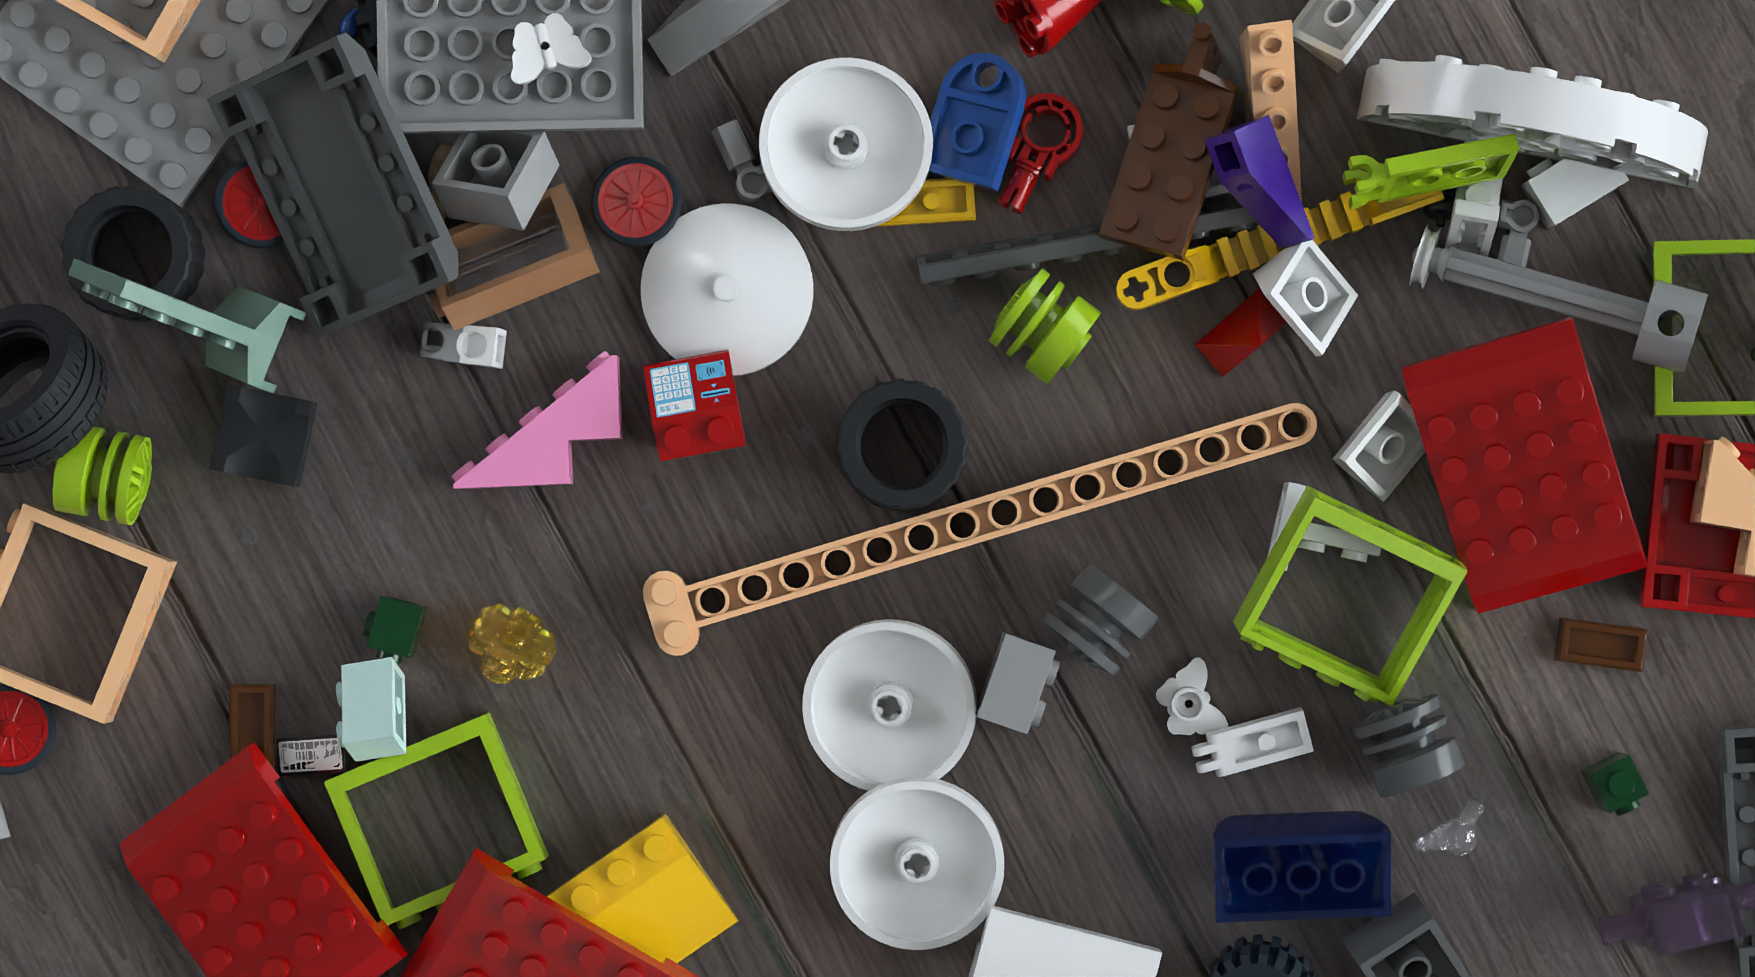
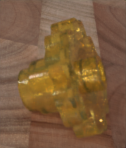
(511, 643)

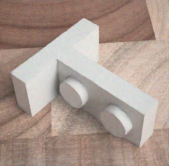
(1475, 216)
(1317, 535)

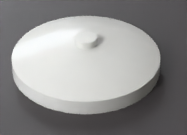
(845, 144)
(728, 283)
(889, 704)
(917, 863)

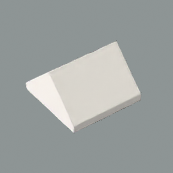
(1337, 28)
(1307, 293)
(1383, 446)

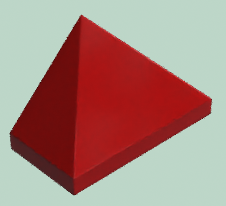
(1240, 333)

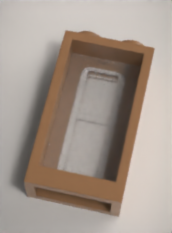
(514, 266)

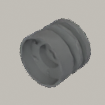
(1100, 619)
(1408, 745)

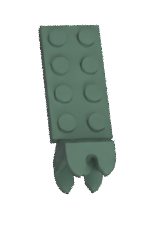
(238, 333)

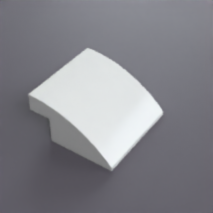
(1037, 947)

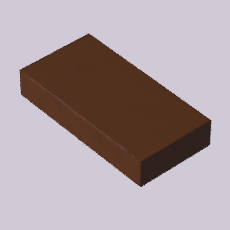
(1601, 644)
(252, 719)

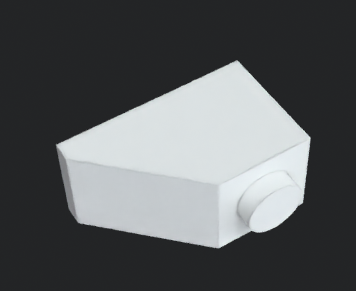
(1568, 187)

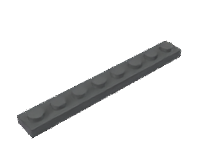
(1064, 245)

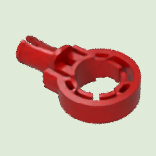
(1028, 172)

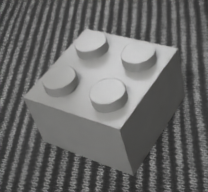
(496, 177)
(1016, 683)

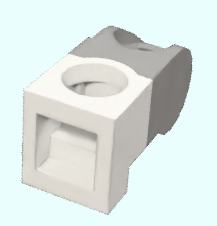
(465, 346)

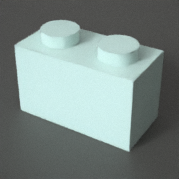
(372, 709)

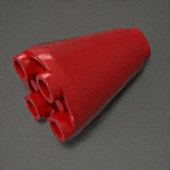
(1042, 22)

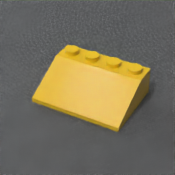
(650, 894)

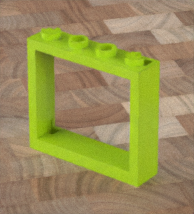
(1663, 378)
(1331, 669)
(481, 726)

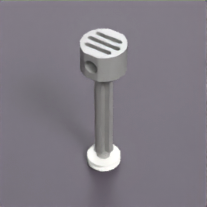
(1573, 299)

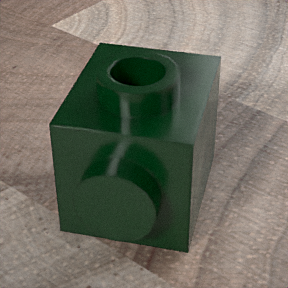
(395, 628)
(1615, 784)

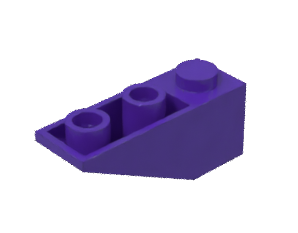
(1258, 177)

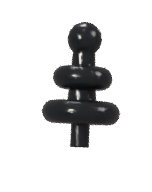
(1442, 209)

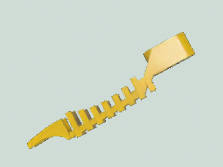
(1256, 247)

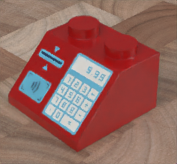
(694, 405)

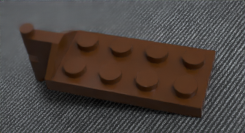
(1167, 153)

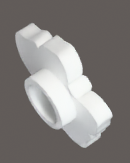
(530, 57)
(1190, 686)

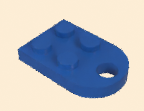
(976, 123)

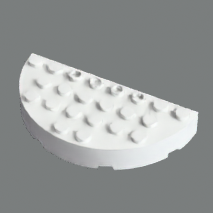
(1547, 114)

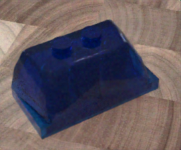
(1301, 866)

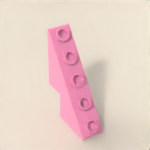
(543, 448)

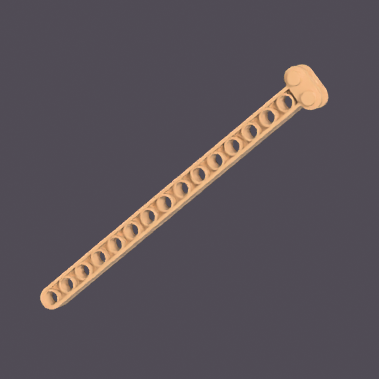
(677, 607)

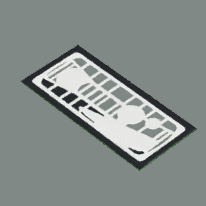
(310, 755)

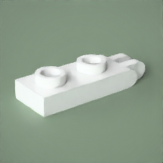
(1254, 743)

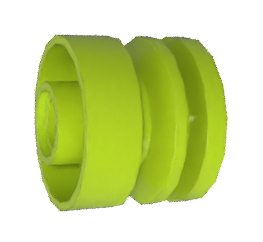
(1045, 327)
(112, 475)

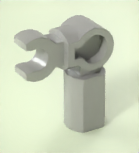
(738, 157)
(1520, 219)

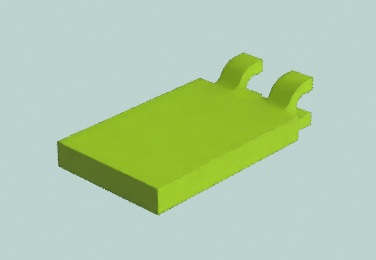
(1429, 170)

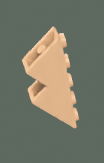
(1271, 85)
(1727, 499)

